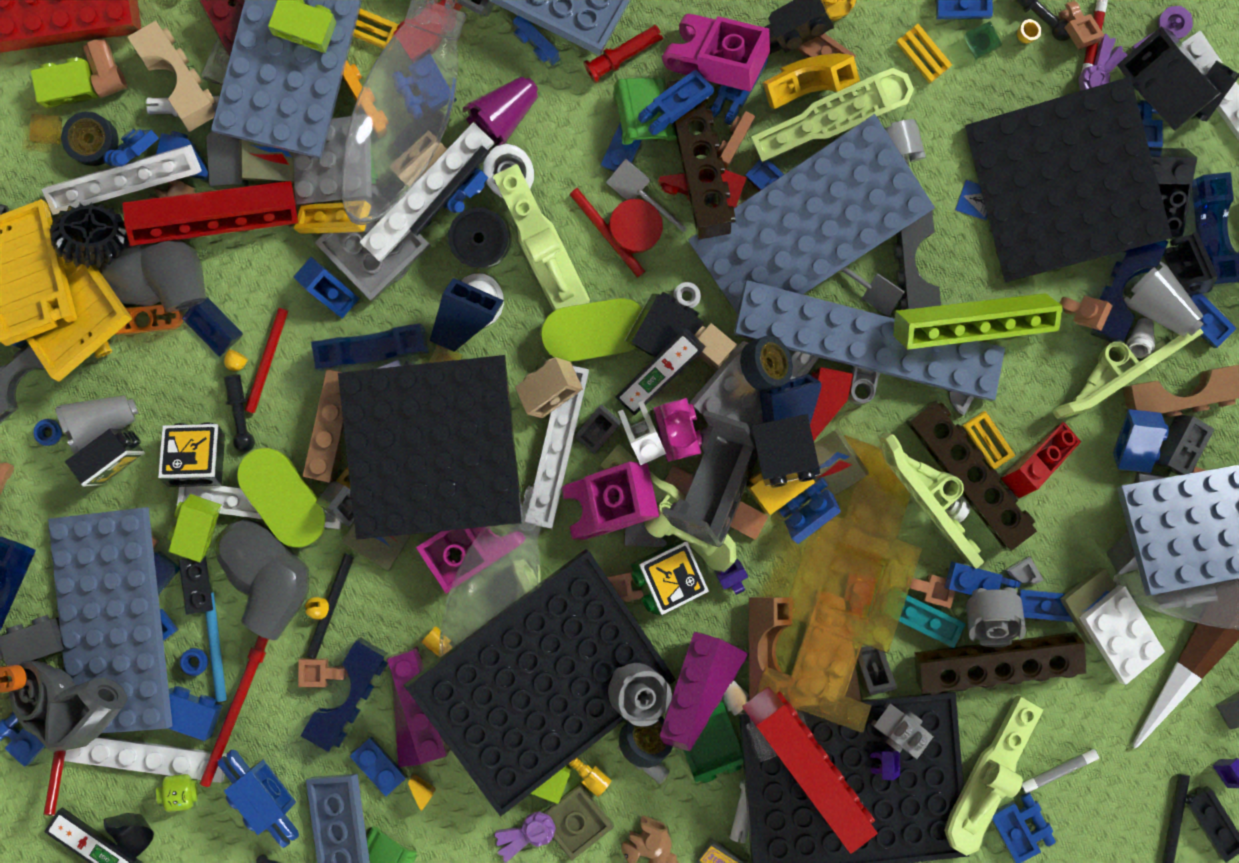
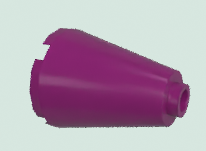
(502, 109)

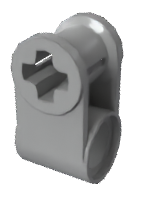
(866, 379)

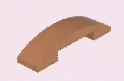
(746, 519)

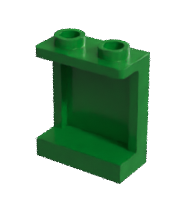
(715, 748)

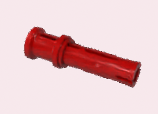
(612, 59)

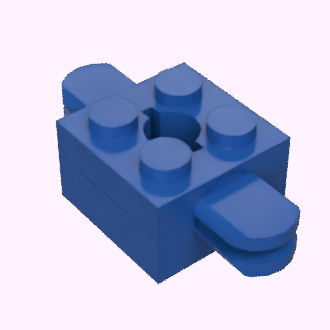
(259, 797)

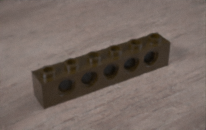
(708, 221)
(1021, 522)
(1040, 650)

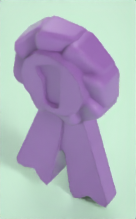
(1176, 20)
(1104, 63)
(536, 829)

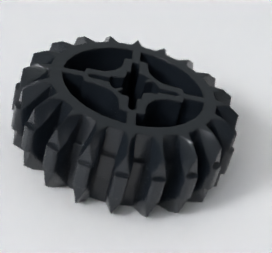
(88, 235)

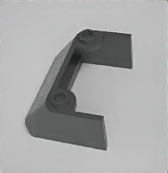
(719, 480)

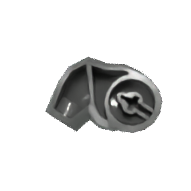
(157, 273)
(265, 573)
(61, 712)

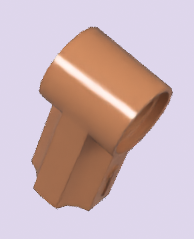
(106, 76)

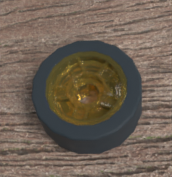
(76, 135)
(766, 363)
(640, 752)

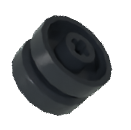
(472, 223)

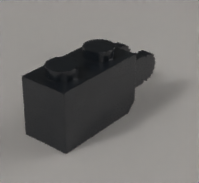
(797, 24)

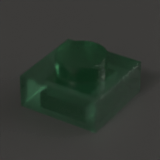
(983, 40)

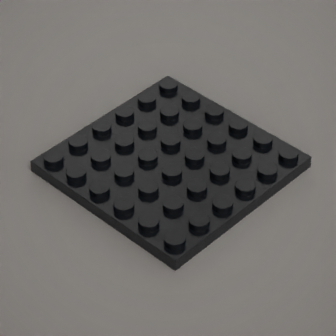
(1068, 180)
(430, 447)

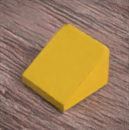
(421, 790)

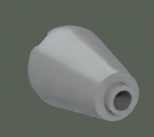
(1165, 302)
(91, 418)

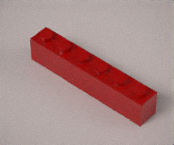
(209, 213)

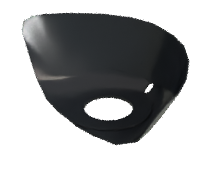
(133, 835)

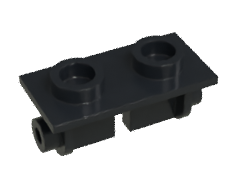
(195, 586)

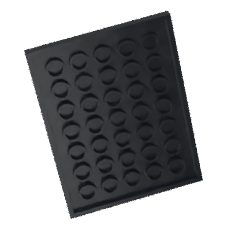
(535, 682)
(906, 810)

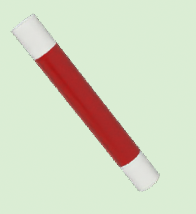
(1091, 50)

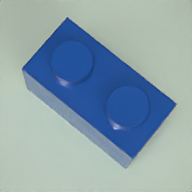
(1140, 440)
(193, 714)

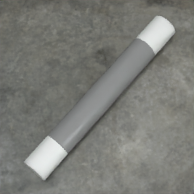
(1059, 771)

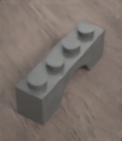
(916, 290)
(10, 376)

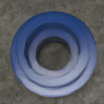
(40, 428)
(185, 661)

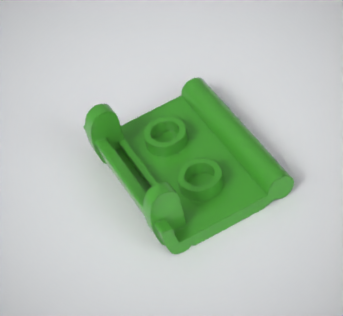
(631, 98)
(386, 850)

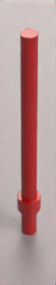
(256, 655)

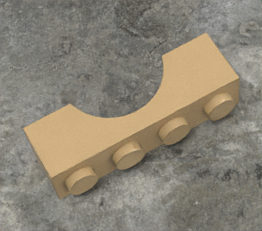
(187, 99)

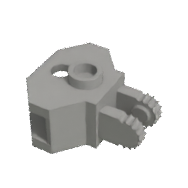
(903, 731)

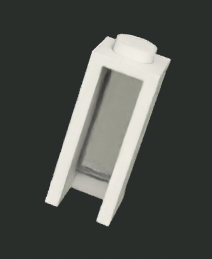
(643, 436)

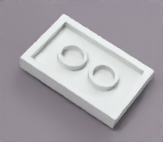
(1122, 634)

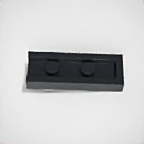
(1214, 822)

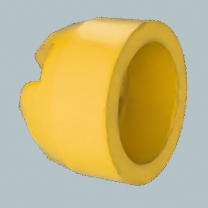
(1028, 31)
(234, 361)
(317, 612)

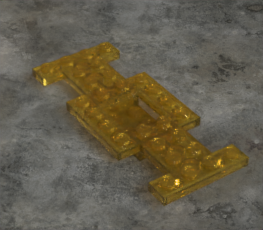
(837, 605)

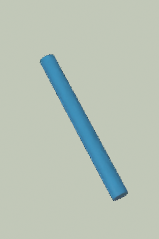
(215, 653)

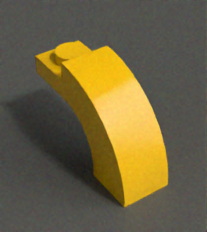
(809, 75)

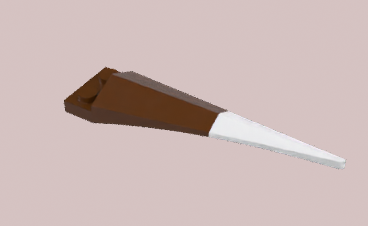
(1200, 654)

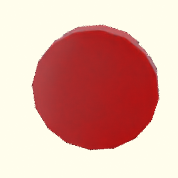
(635, 225)

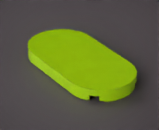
(590, 329)
(281, 497)

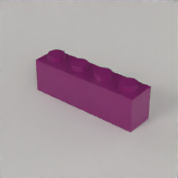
(701, 684)
(415, 735)

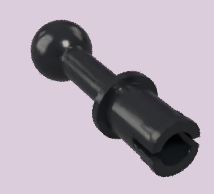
(1057, 25)
(243, 440)

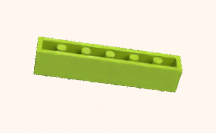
(977, 321)

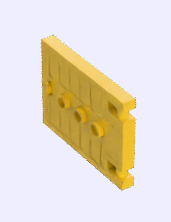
(30, 275)
(98, 319)

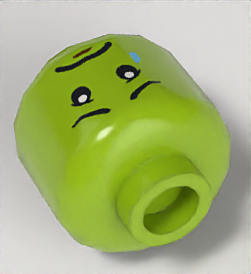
(177, 792)

